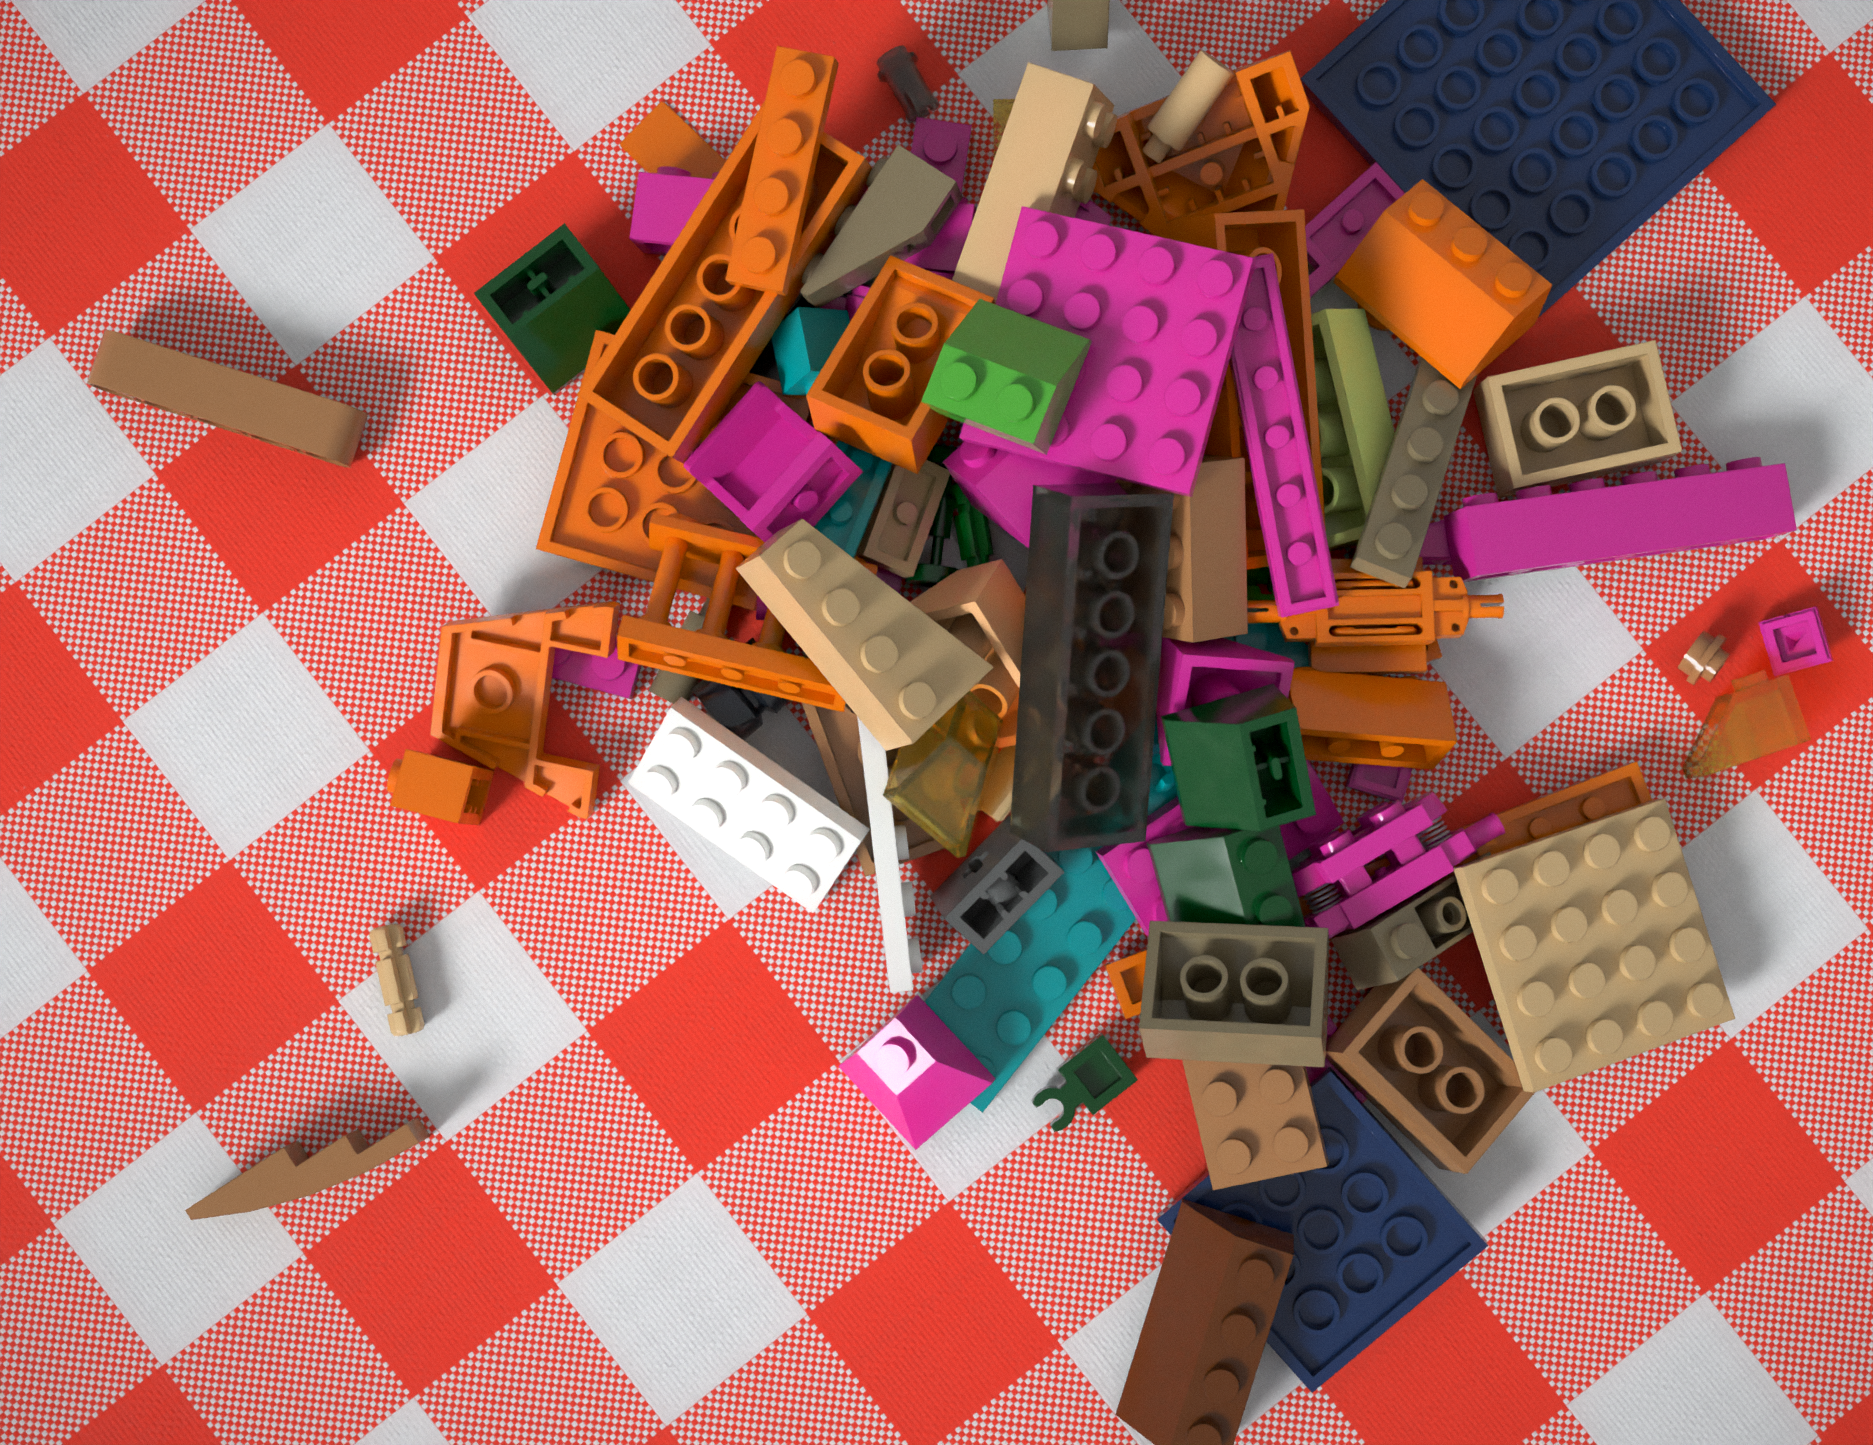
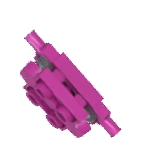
(1390, 831)

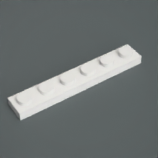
(889, 846)

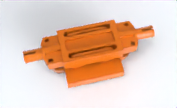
(1379, 623)

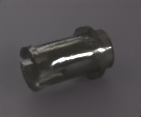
(906, 82)

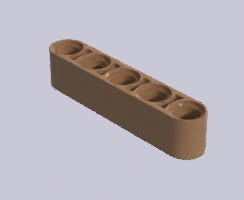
(227, 398)

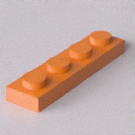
(782, 170)

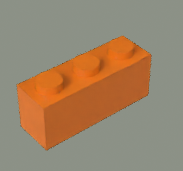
(1372, 718)

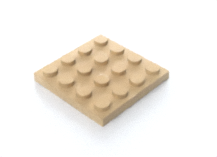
(1594, 944)

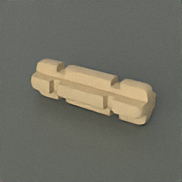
(396, 979)

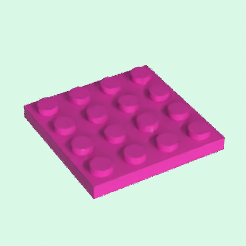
(1158, 351)

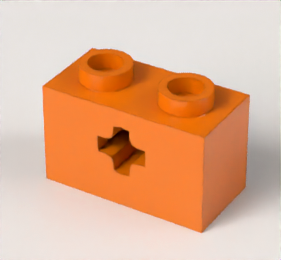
(439, 787)

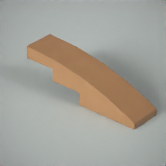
(294, 1175)

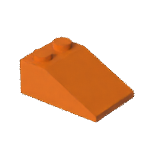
(884, 362)

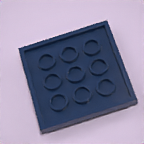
(1365, 1236)

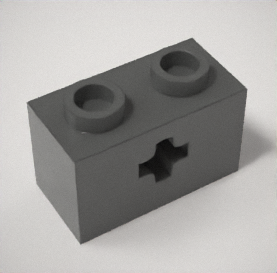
(995, 886)

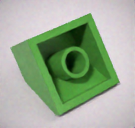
(1007, 375)

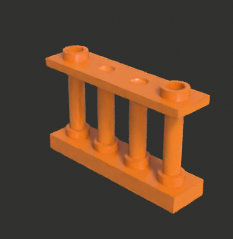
(707, 651)

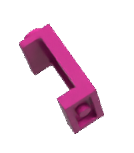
(771, 465)

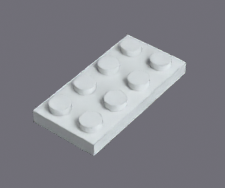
(747, 804)

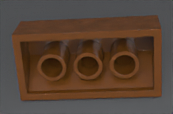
(1205, 1328)

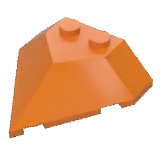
(1232, 161)

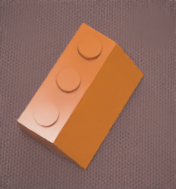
(1443, 284)

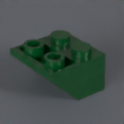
(553, 306)
(1240, 762)

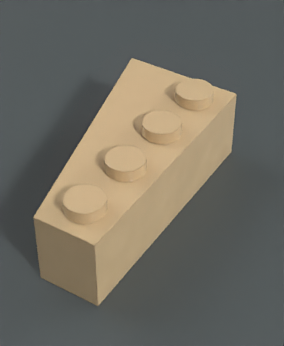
(862, 635)

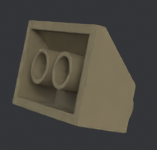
(1236, 993)

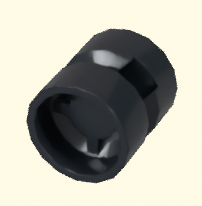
(737, 707)

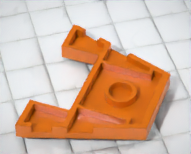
(498, 687)

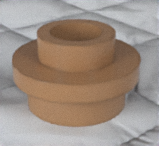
(1704, 658)

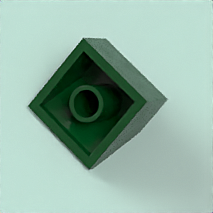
(1226, 877)

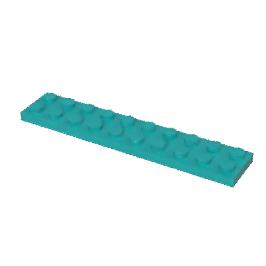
(1024, 982)

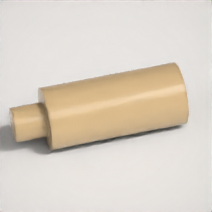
(1187, 105)

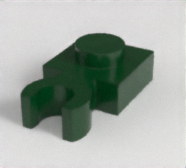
(1092, 1077)

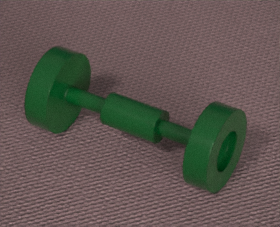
(931, 574)

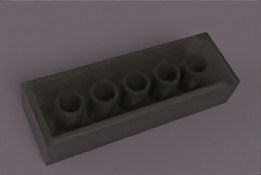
(1090, 664)

